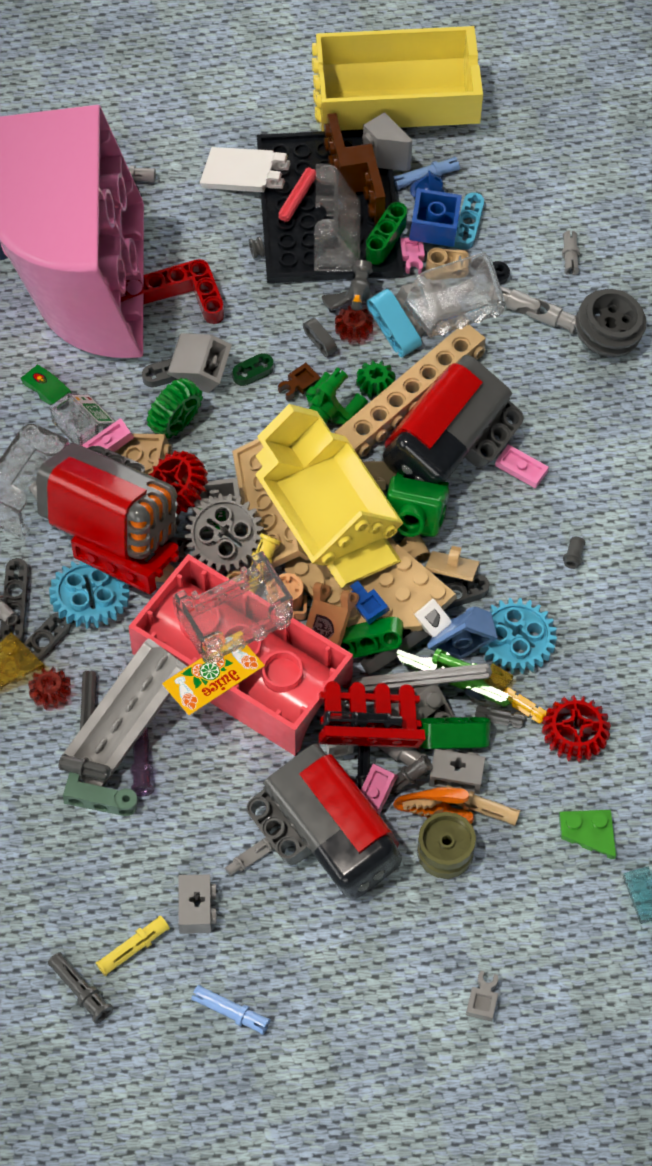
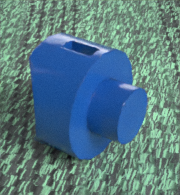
(428, 182)

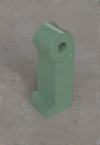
(98, 797)

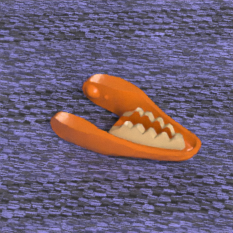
(434, 801)

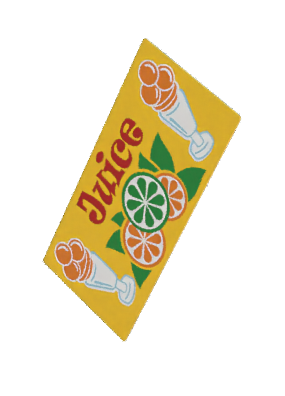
(206, 681)

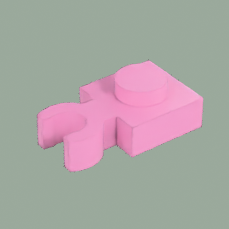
(413, 254)

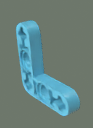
(472, 229)

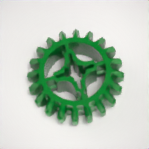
(174, 408)

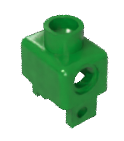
(418, 505)

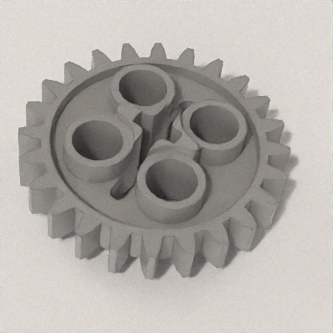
(238, 516)

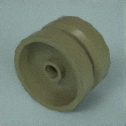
(446, 845)

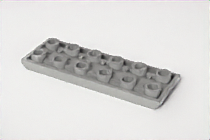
(126, 709)

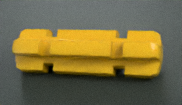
(526, 706)

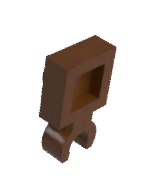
(299, 380)

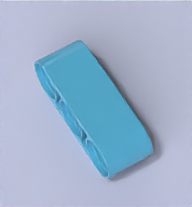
(394, 322)

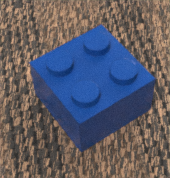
(435, 217)

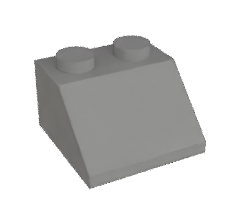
(389, 143)

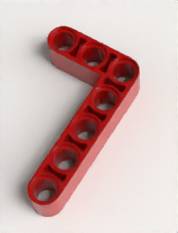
(188, 282)

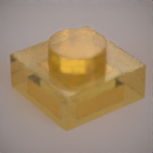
(499, 678)

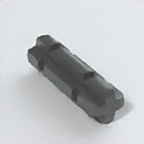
(501, 716)

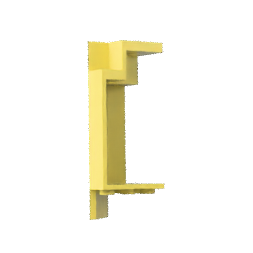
(327, 496)

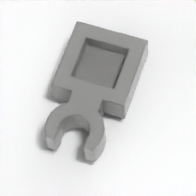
(482, 1000)

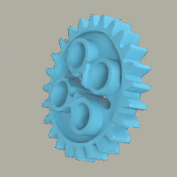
(71, 597)
(517, 636)

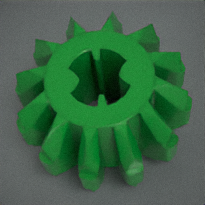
(374, 378)

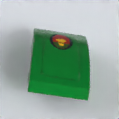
(45, 384)

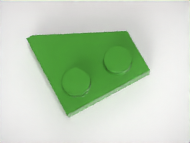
(589, 829)

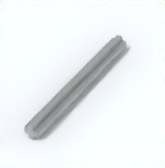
(427, 677)

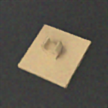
(452, 564)

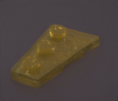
(16, 661)

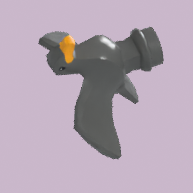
(358, 291)

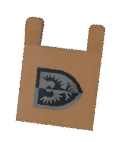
(328, 618)

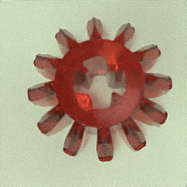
(354, 324)
(58, 687)

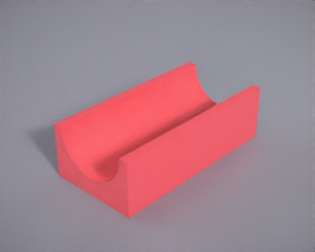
(276, 698)

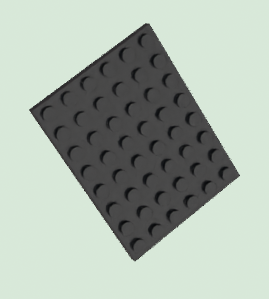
(291, 243)

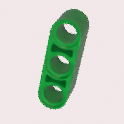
(386, 233)
(373, 638)
(456, 732)

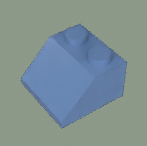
(466, 633)

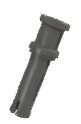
(87, 996)

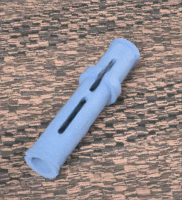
(437, 168)
(230, 1009)

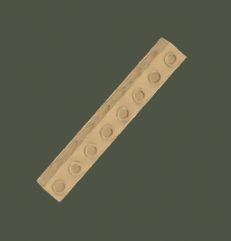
(399, 394)

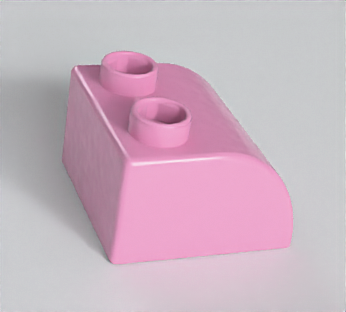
(74, 226)

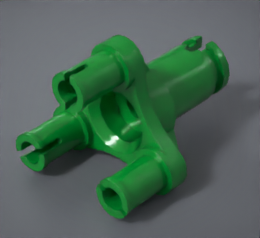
(324, 401)

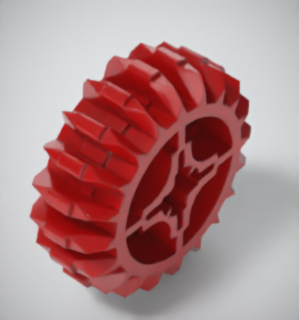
(188, 472)
(595, 723)

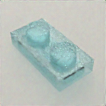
(640, 891)

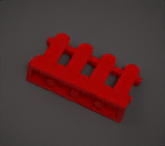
(133, 572)
(408, 734)

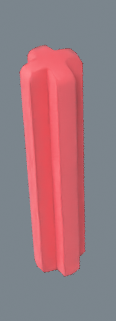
(297, 194)

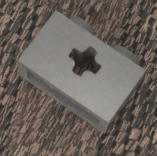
(444, 772)
(193, 918)

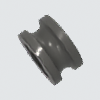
(256, 247)

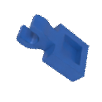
(369, 604)

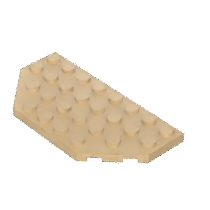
(401, 586)

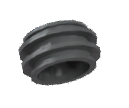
(617, 327)

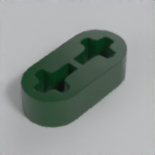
(253, 370)

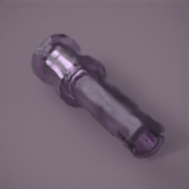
(142, 768)

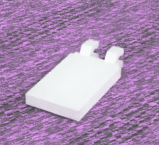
(244, 169)

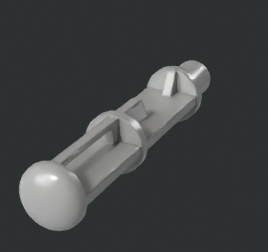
(251, 855)

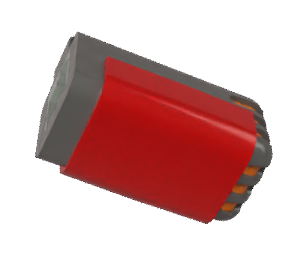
(106, 501)

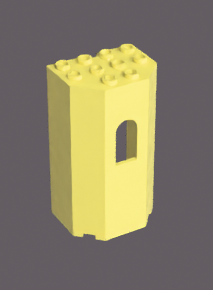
(406, 73)

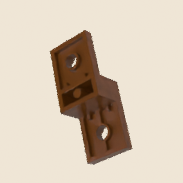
(357, 167)

